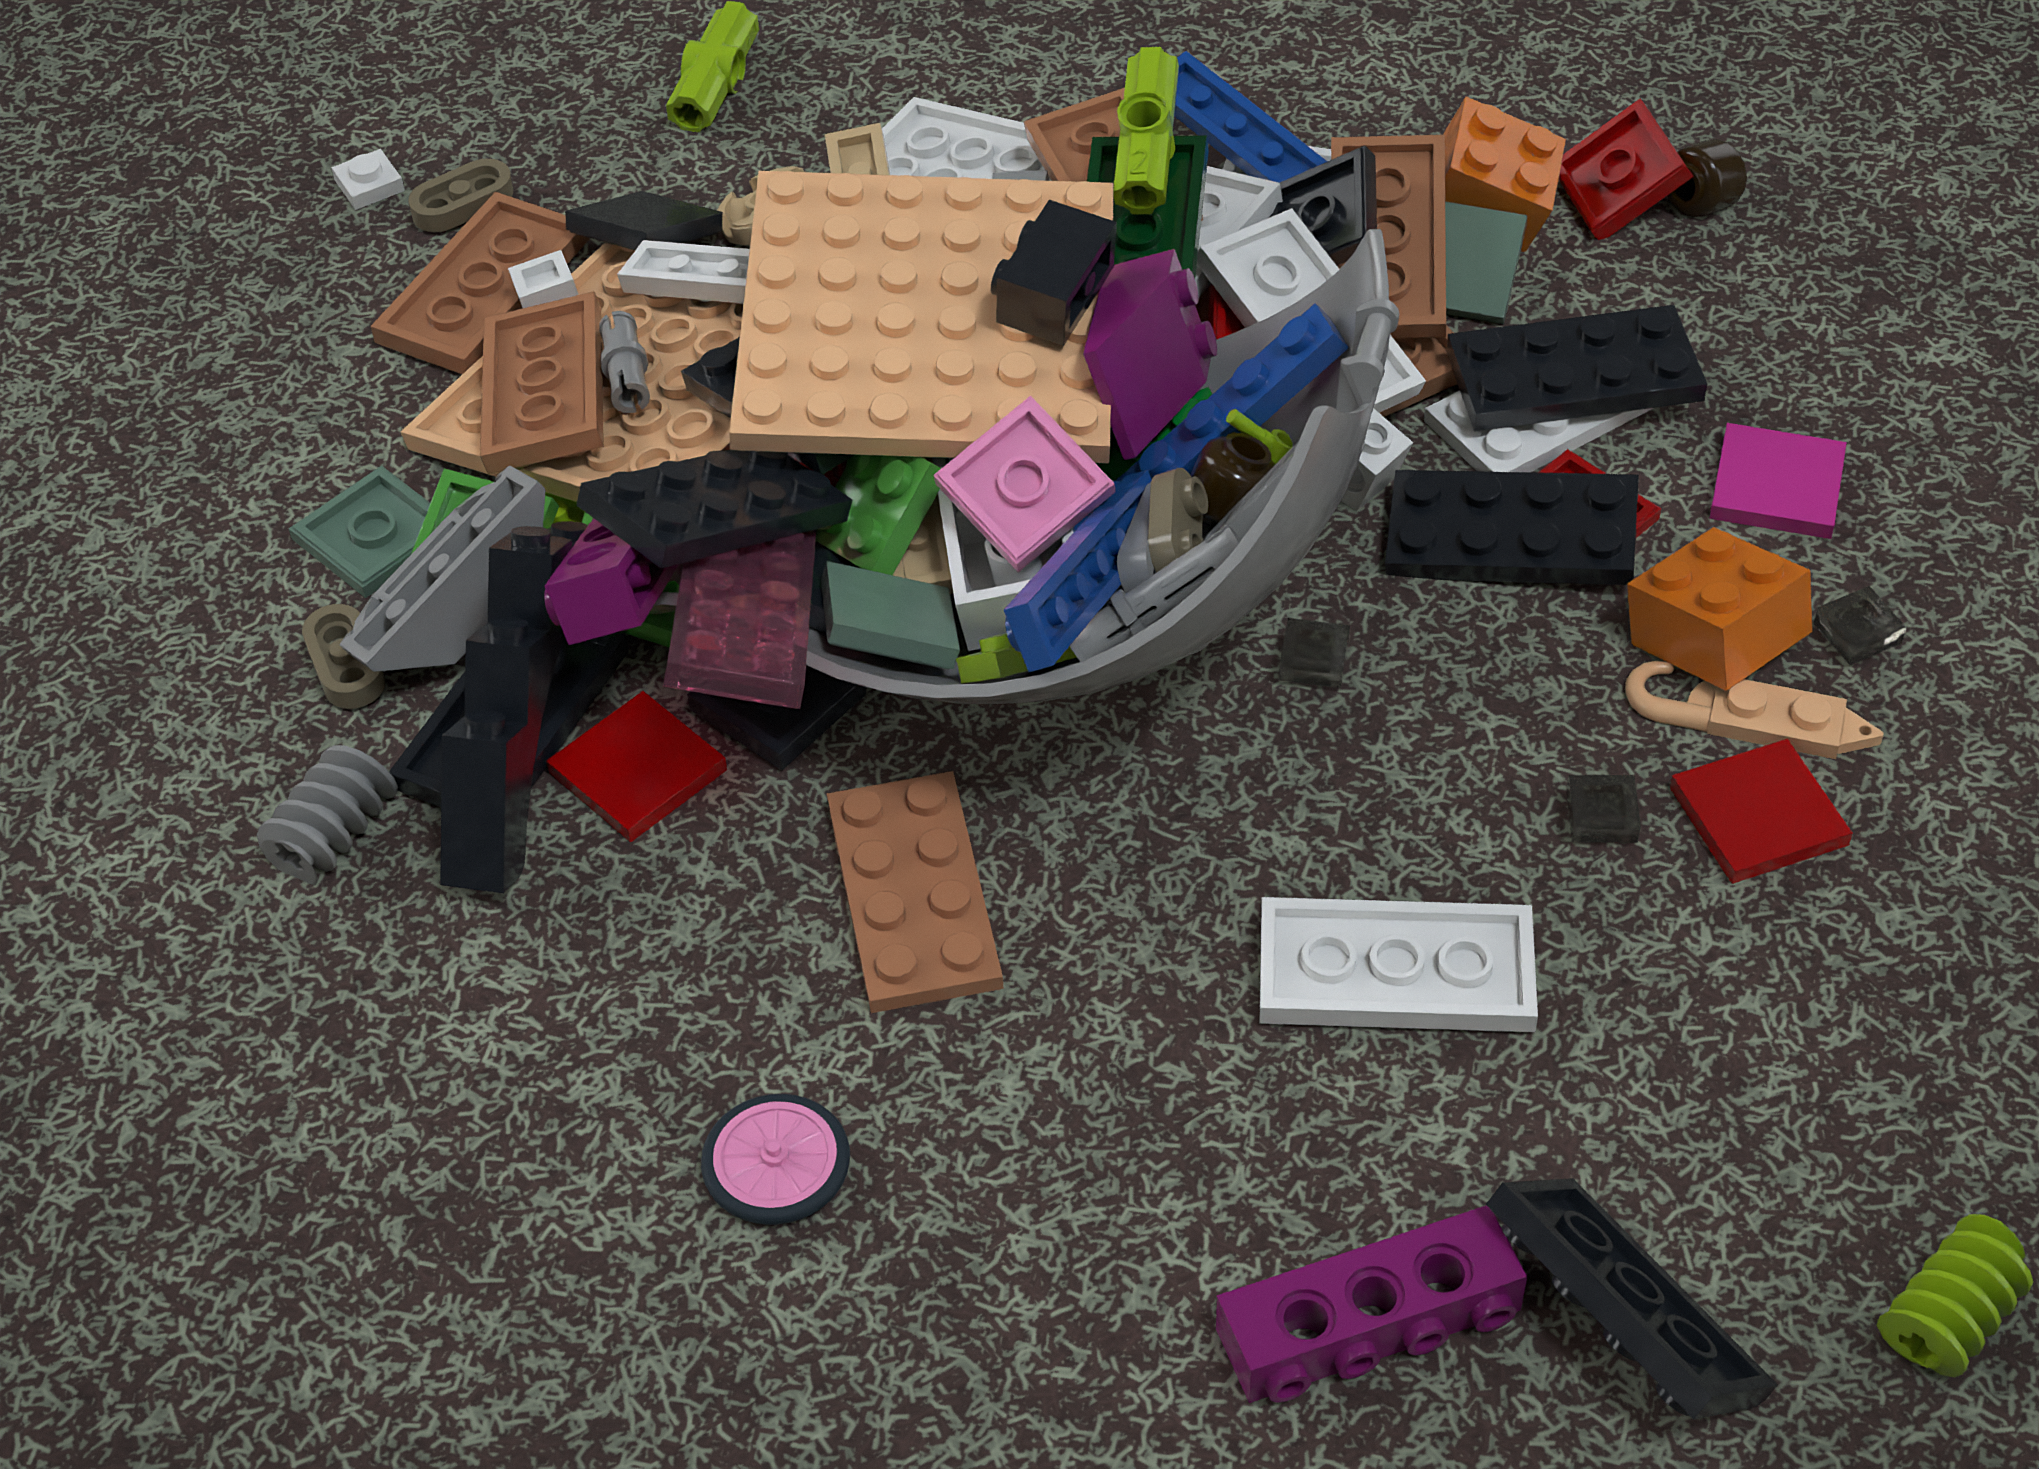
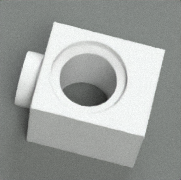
(1382, 455)

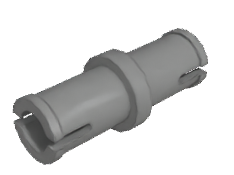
(624, 362)

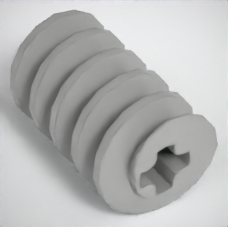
(324, 811)

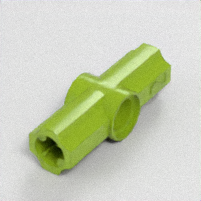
(712, 67)
(1146, 130)

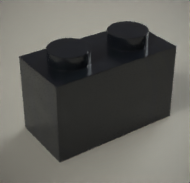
(1054, 272)

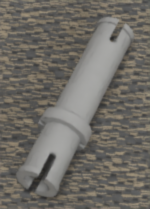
(1155, 596)

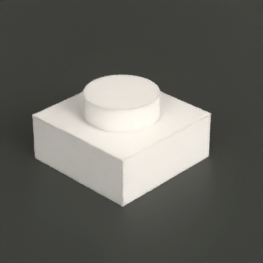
(367, 179)
(543, 280)

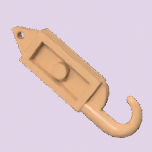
(1757, 714)

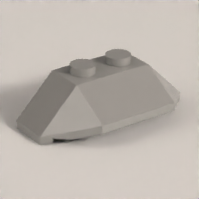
(442, 587)

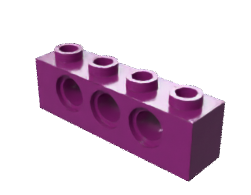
(603, 586)
(1391, 1274)

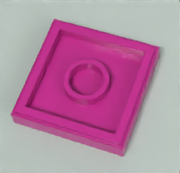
(1778, 480)

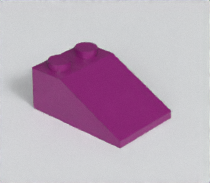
(1147, 346)

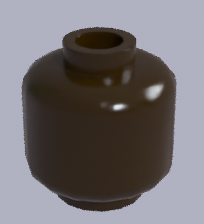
(1717, 178)
(1229, 470)

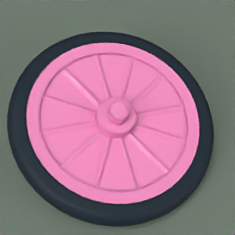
(775, 1159)

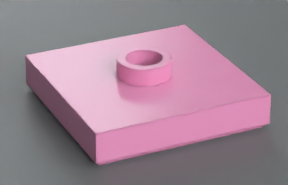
(1024, 483)

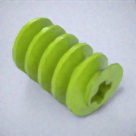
(1958, 1296)

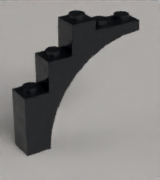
(507, 683)

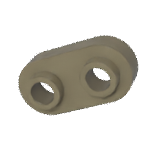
(458, 194)
(1175, 515)
(333, 664)

